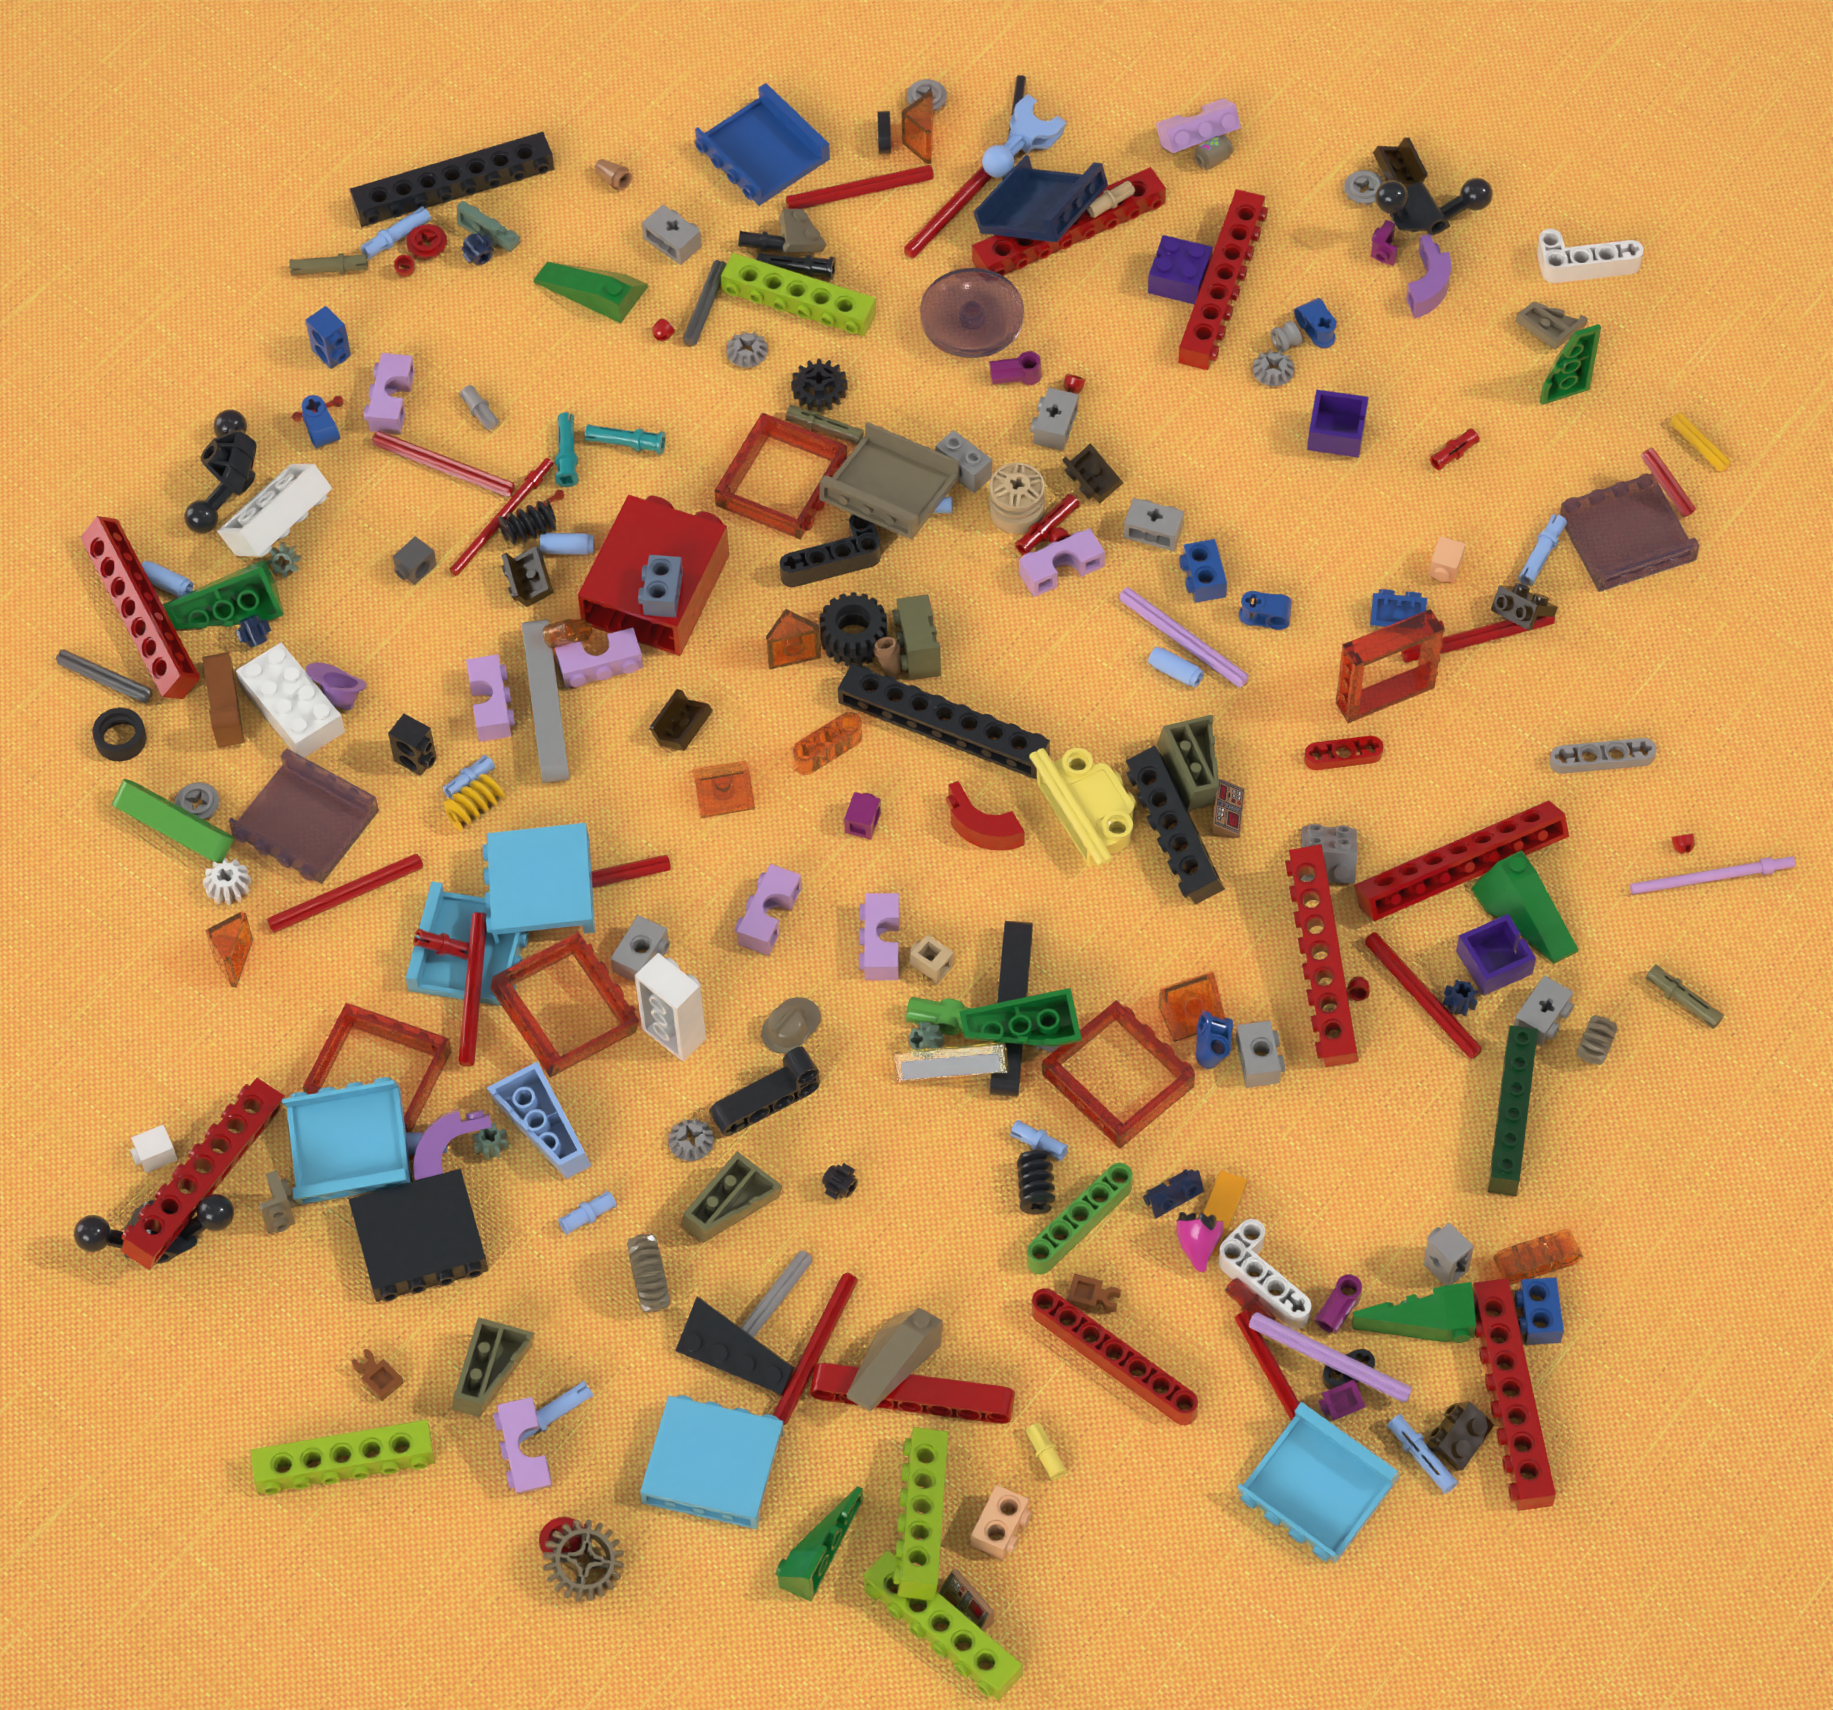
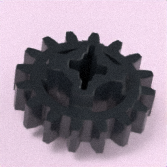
(819, 385)

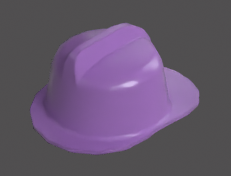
(336, 684)

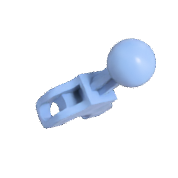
(1025, 134)

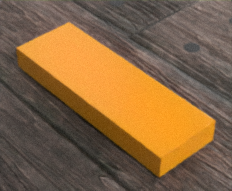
(1225, 1201)

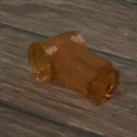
(566, 632)

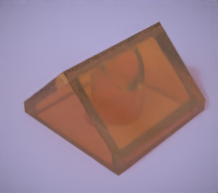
(918, 127)
(792, 641)
(723, 789)
(230, 945)
(1186, 1001)

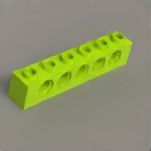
(798, 294)
(328, 1449)
(922, 1580)
(960, 1629)

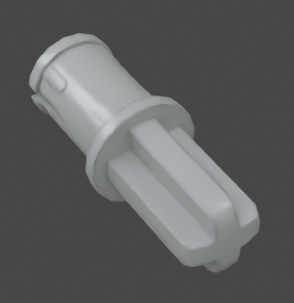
(479, 407)

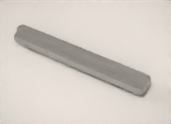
(777, 1293)

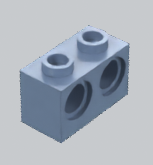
(665, 585)

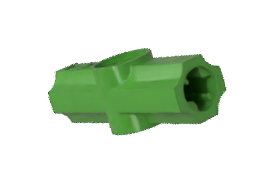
(942, 1013)

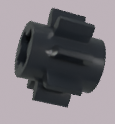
(839, 1181)

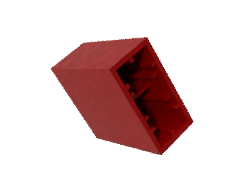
(645, 529)

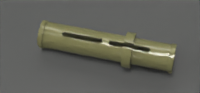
(328, 264)
(819, 423)
(1675, 989)

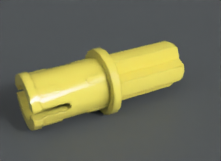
(1046, 1451)

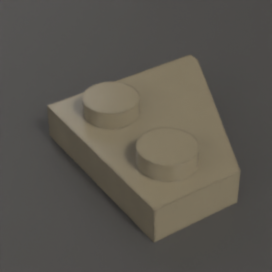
(799, 232)
(1549, 323)

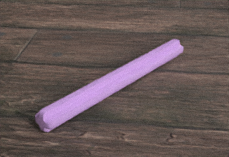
(1184, 637)
(1330, 1357)

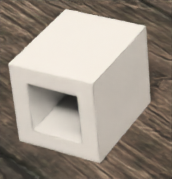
(153, 1149)

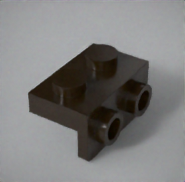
(1401, 163)
(1093, 473)
(527, 576)
(1521, 606)
(679, 721)
(1460, 1434)

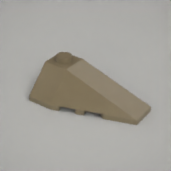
(894, 1355)

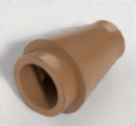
(614, 174)
(888, 654)

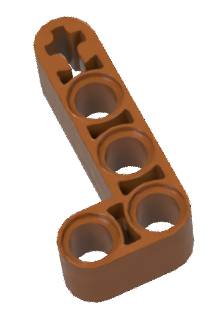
(223, 700)

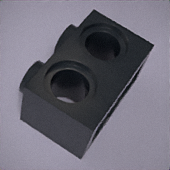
(412, 744)

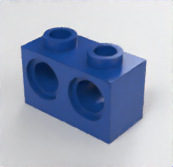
(328, 337)
(1207, 570)
(1545, 1311)

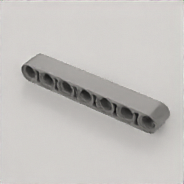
(545, 703)

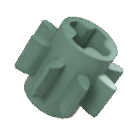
(288, 554)
(926, 1037)
(492, 1148)

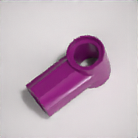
(1015, 369)
(1339, 1305)

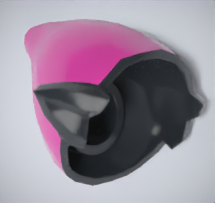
(1198, 1237)

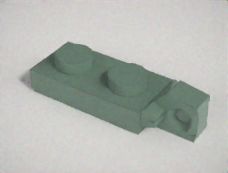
(477, 222)

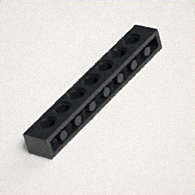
(452, 179)
(952, 732)

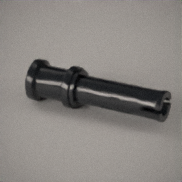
(809, 265)

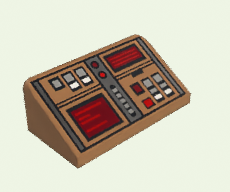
(1228, 809)
(967, 1600)

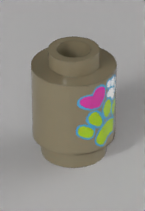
(1213, 152)

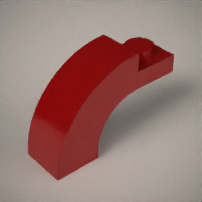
(983, 829)

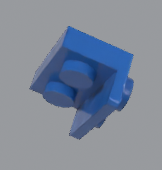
(1392, 608)

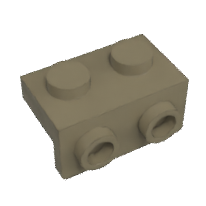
(277, 1212)

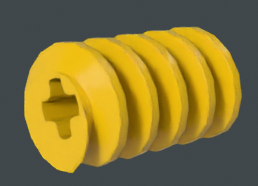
(472, 799)

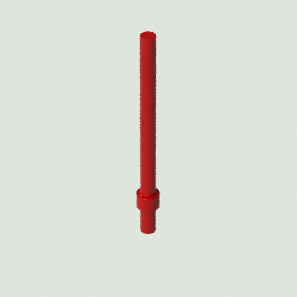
(531, 482)

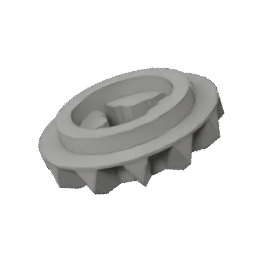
(921, 87)
(1357, 181)
(747, 358)
(1273, 377)
(192, 793)
(685, 1150)

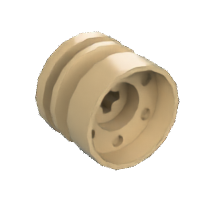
(1016, 497)

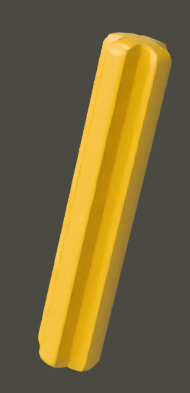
(1700, 441)

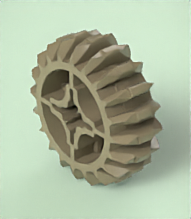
(648, 1273)
(586, 1546)

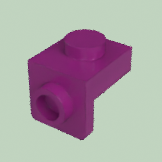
(1381, 244)
(1341, 1400)

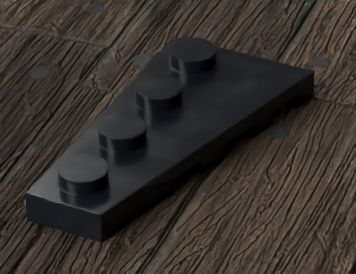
(724, 1345)

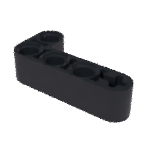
(799, 568)
(768, 1095)

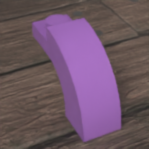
(1431, 289)
(438, 1134)

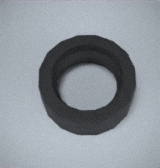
(116, 717)

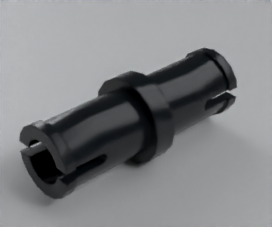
(761, 241)

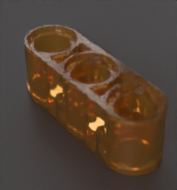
(833, 732)
(1538, 1256)

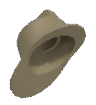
(790, 1024)

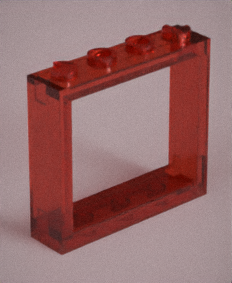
(793, 435)
(1356, 654)
(528, 1027)
(391, 1030)
(1093, 1109)

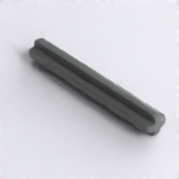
(704, 303)
(104, 676)

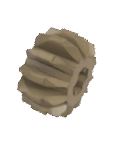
(1597, 1040)

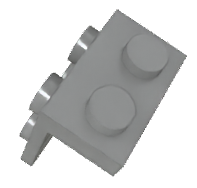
(1339, 850)

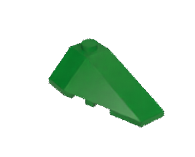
(596, 289)
(1572, 367)
(228, 600)
(1517, 890)
(1030, 1020)
(1437, 1317)
(812, 1556)

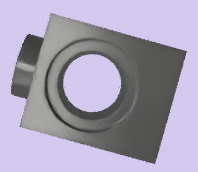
(414, 561)

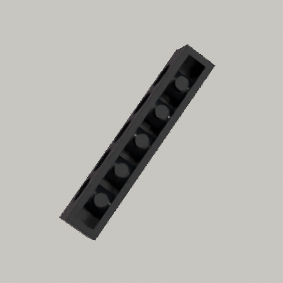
(1205, 880)

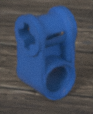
(1317, 322)
(319, 424)
(1268, 610)
(1212, 1039)

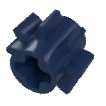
(477, 249)
(253, 630)
(1460, 997)

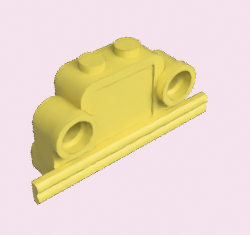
(1087, 802)

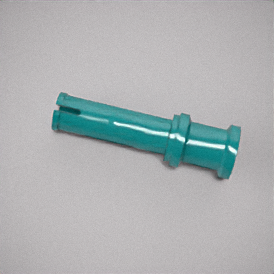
(636, 439)
(566, 459)

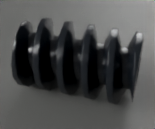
(527, 522)
(1035, 1182)

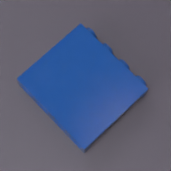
(764, 146)

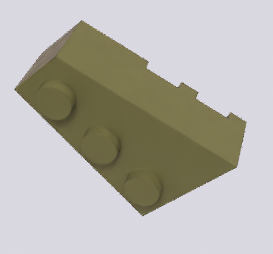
(917, 637)
(1191, 759)
(729, 1198)
(488, 1364)

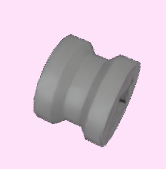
(1286, 336)

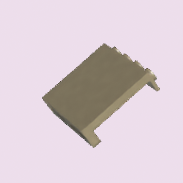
(891, 481)

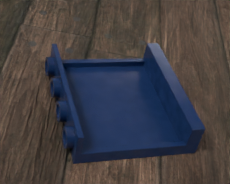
(1039, 202)

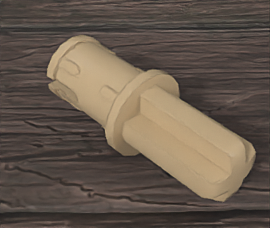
(1110, 199)

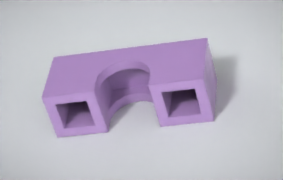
(1183, 132)
(392, 375)
(1078, 550)
(580, 667)
(487, 679)
(775, 889)
(880, 915)
(526, 1472)

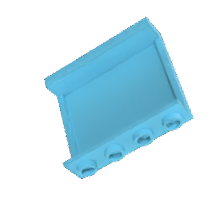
(539, 879)
(446, 974)
(347, 1140)
(711, 1461)
(1318, 1484)

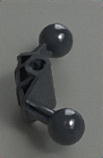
(1417, 210)
(231, 462)
(213, 1213)

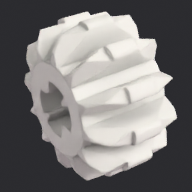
(227, 881)

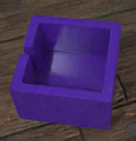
(1179, 269)
(1337, 423)
(1491, 955)

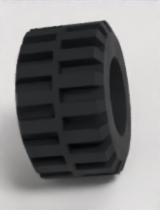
(852, 611)

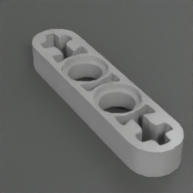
(1604, 760)

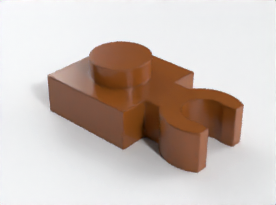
(1088, 1292)
(378, 1378)

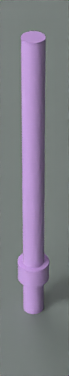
(1764, 866)

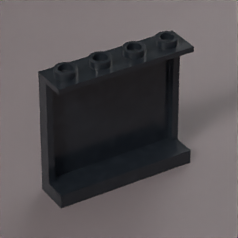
(418, 1235)

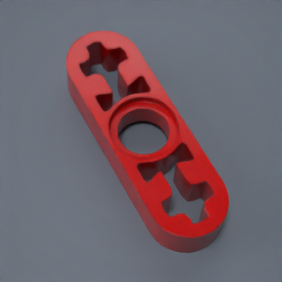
(1349, 743)

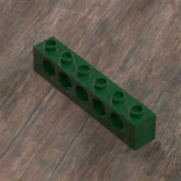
(1512, 1110)

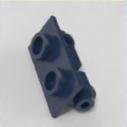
(1181, 1189)

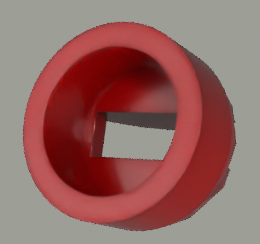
(404, 261)
(662, 330)
(1075, 382)
(1058, 534)
(1683, 843)
(1358, 988)

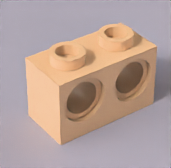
(994, 1521)

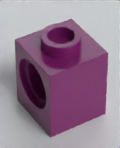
(862, 815)

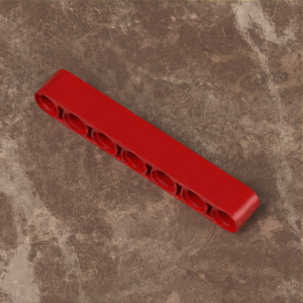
(1120, 1368)
(922, 1395)

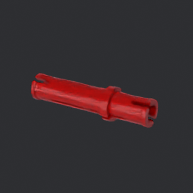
(1039, 531)

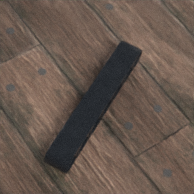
(1012, 986)

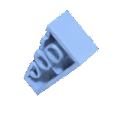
(537, 1113)

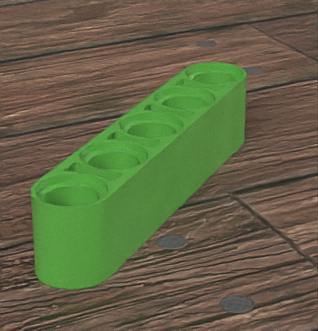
(173, 821)
(1077, 1230)

